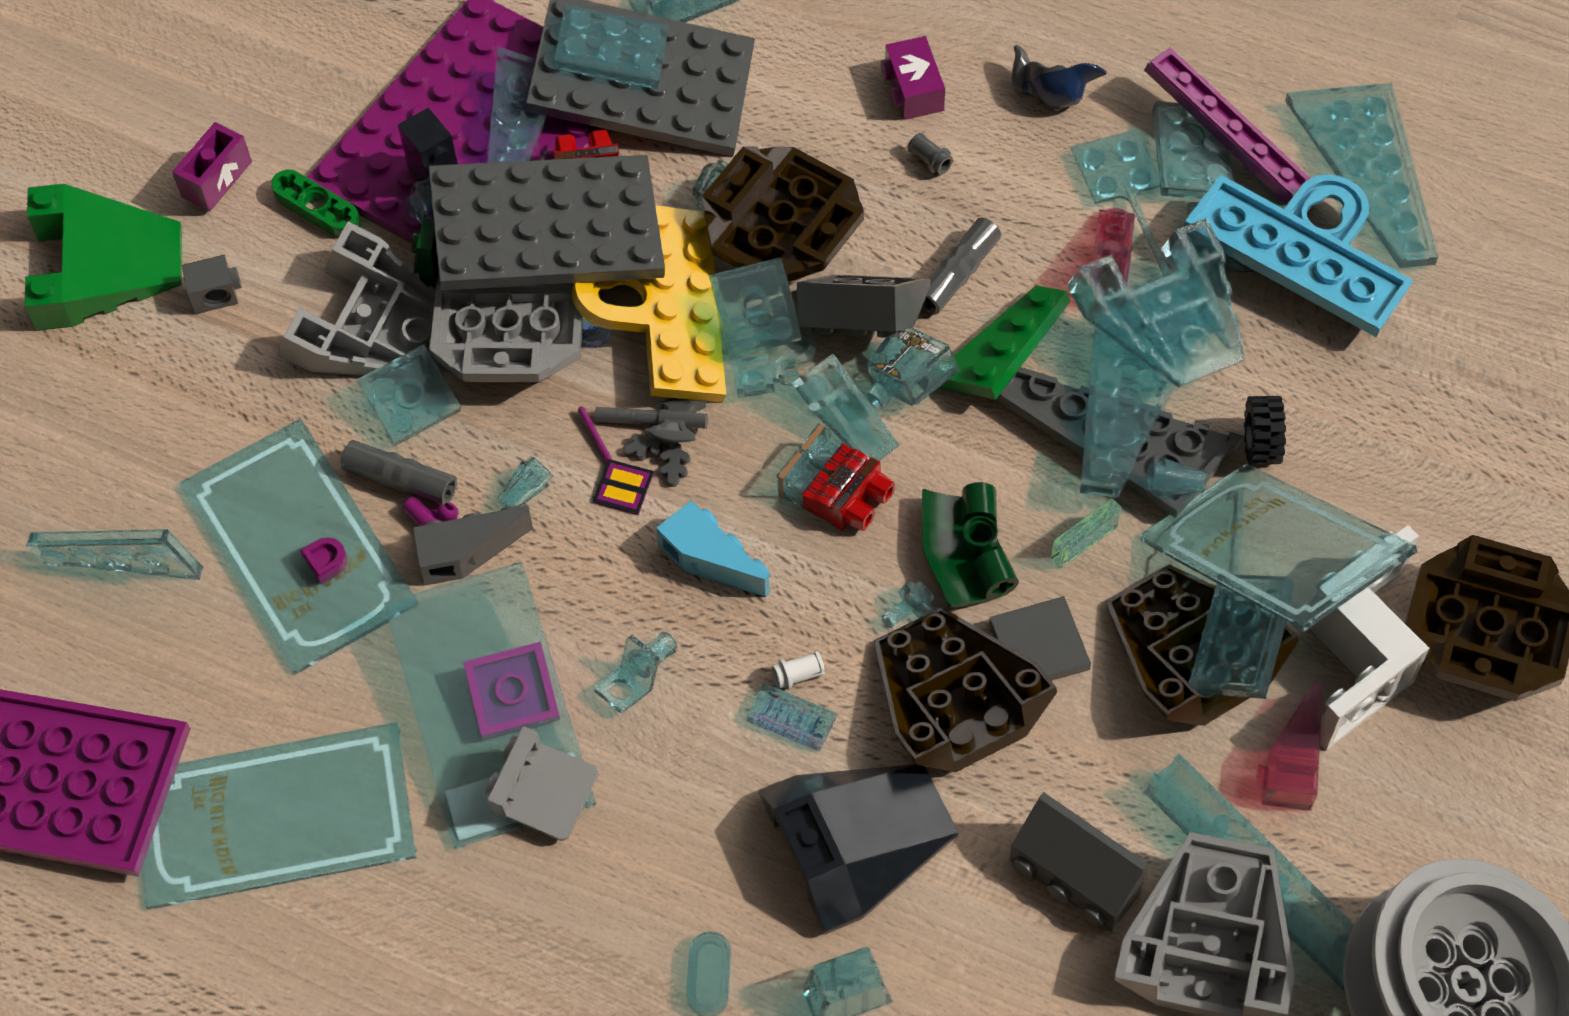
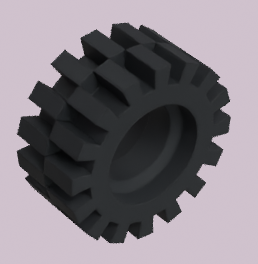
(1264, 430)

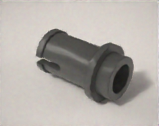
(937, 158)

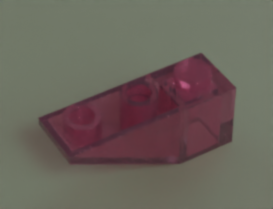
(1115, 237)

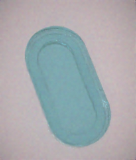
(708, 974)

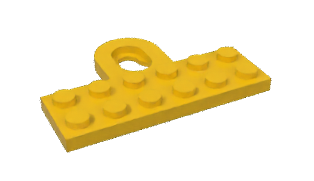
(675, 312)

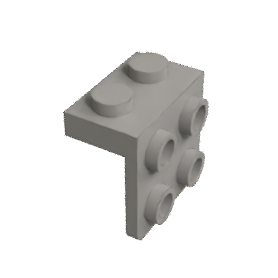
(540, 786)

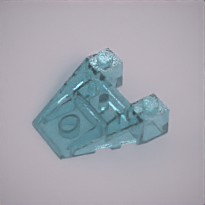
(1175, 323)

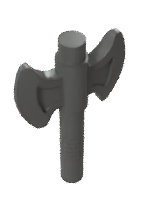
(670, 422)

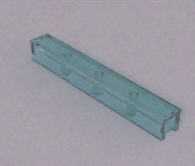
(1310, 916)

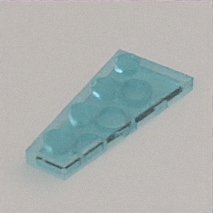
(513, 129)
(127, 551)

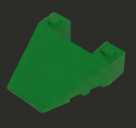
(107, 255)

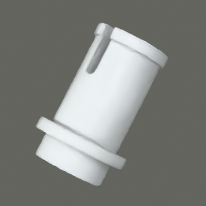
(798, 670)

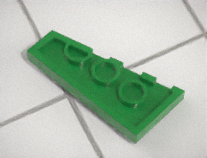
(1004, 345)

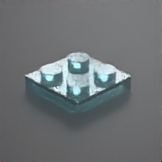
(409, 395)

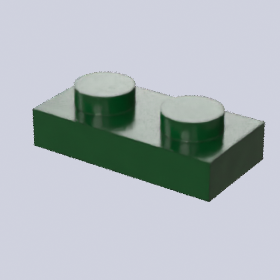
(426, 254)

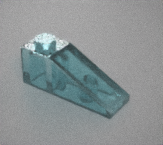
(844, 408)

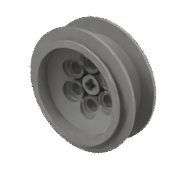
(1448, 907)

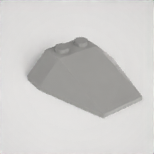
(1212, 934)

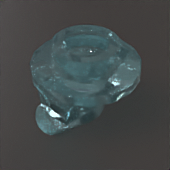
(915, 599)

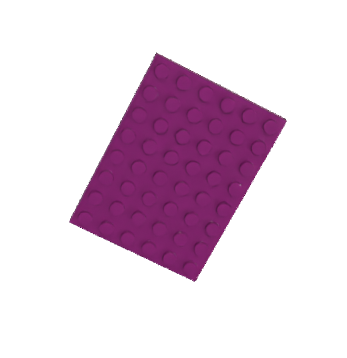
(457, 84)

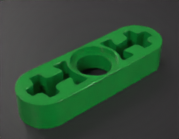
(308, 191)

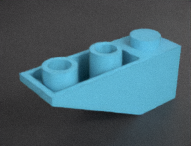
(703, 549)

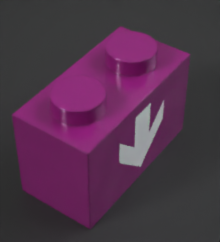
(913, 77)
(212, 166)

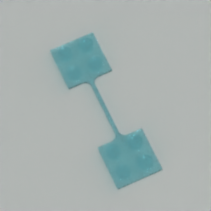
(1121, 169)

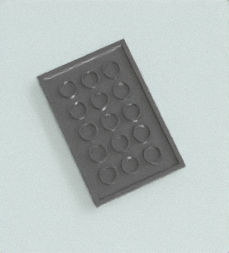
(696, 95)
(545, 222)

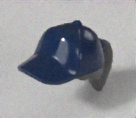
(1053, 85)

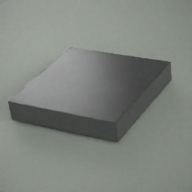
(1044, 635)

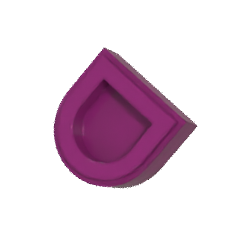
(325, 558)

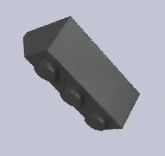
(860, 304)
(1077, 863)

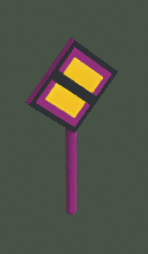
(621, 483)

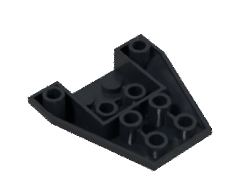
(858, 834)

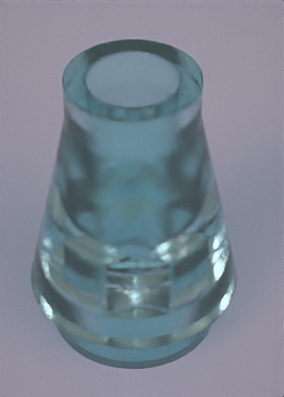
(1172, 478)
(525, 483)

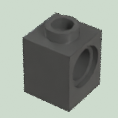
(211, 284)

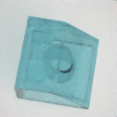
(755, 307)

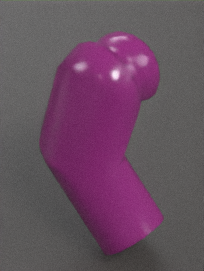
(421, 514)

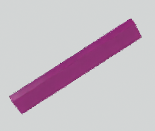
(1227, 124)

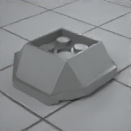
(476, 347)

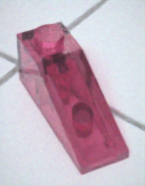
(1292, 764)

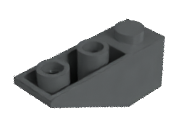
(462, 545)

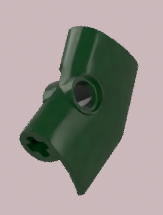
(963, 568)

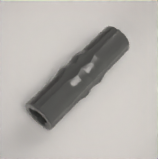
(960, 263)
(398, 472)

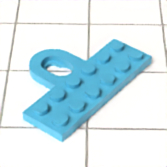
(1305, 257)

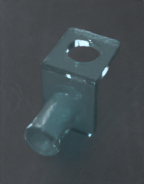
(637, 669)

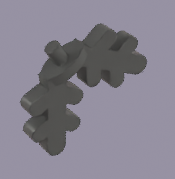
(673, 456)

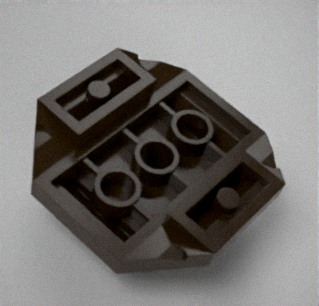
(777, 184)
(1498, 587)

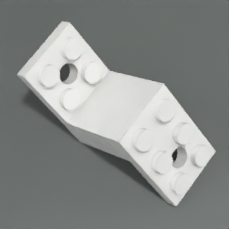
(1374, 648)

